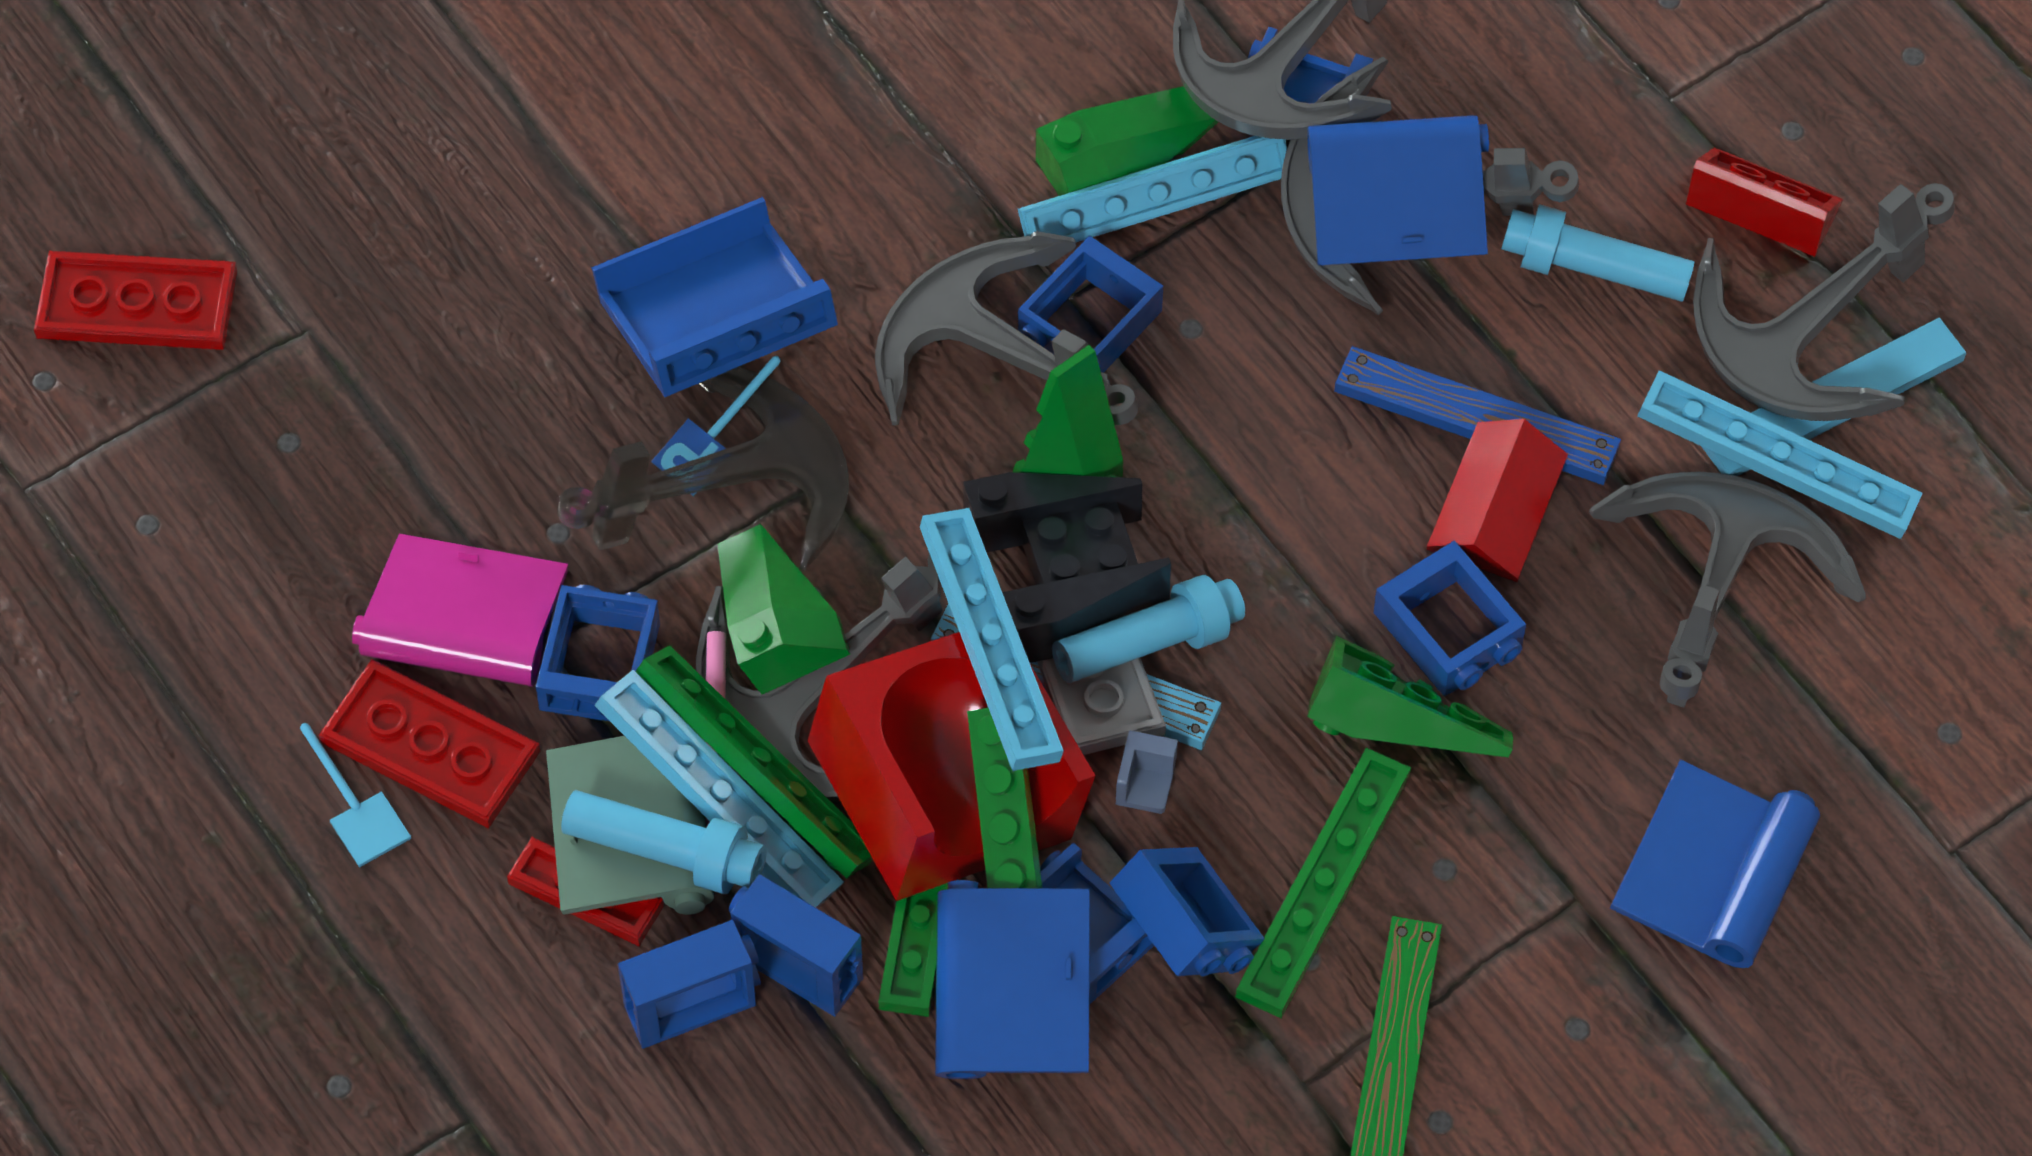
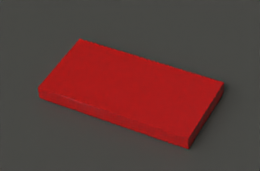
(136, 300)
(430, 743)

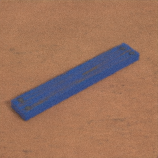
(1460, 407)

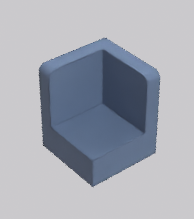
(1146, 772)

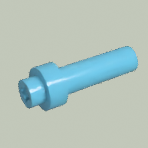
(1547, 241)
(1195, 613)
(714, 854)

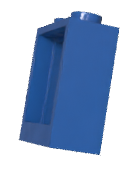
(1110, 274)
(1425, 580)
(588, 604)
(1187, 911)
(799, 944)
(689, 983)

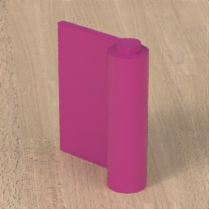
(461, 610)

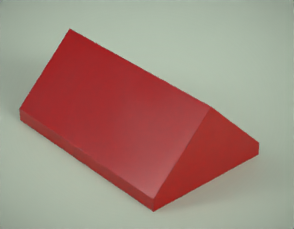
(1762, 200)
(1500, 495)

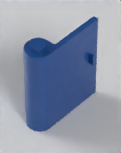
(1398, 189)
(1716, 864)
(1011, 980)

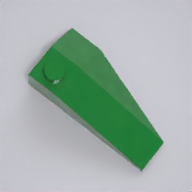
(1075, 424)

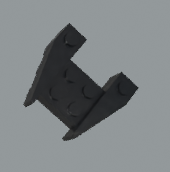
(1073, 547)

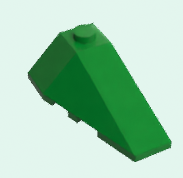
(1119, 138)
(775, 613)
(1369, 702)

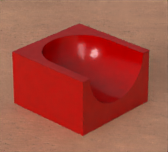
(904, 766)

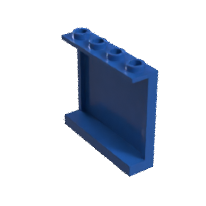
(712, 298)

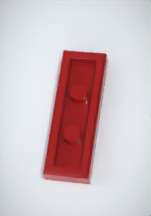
(537, 875)

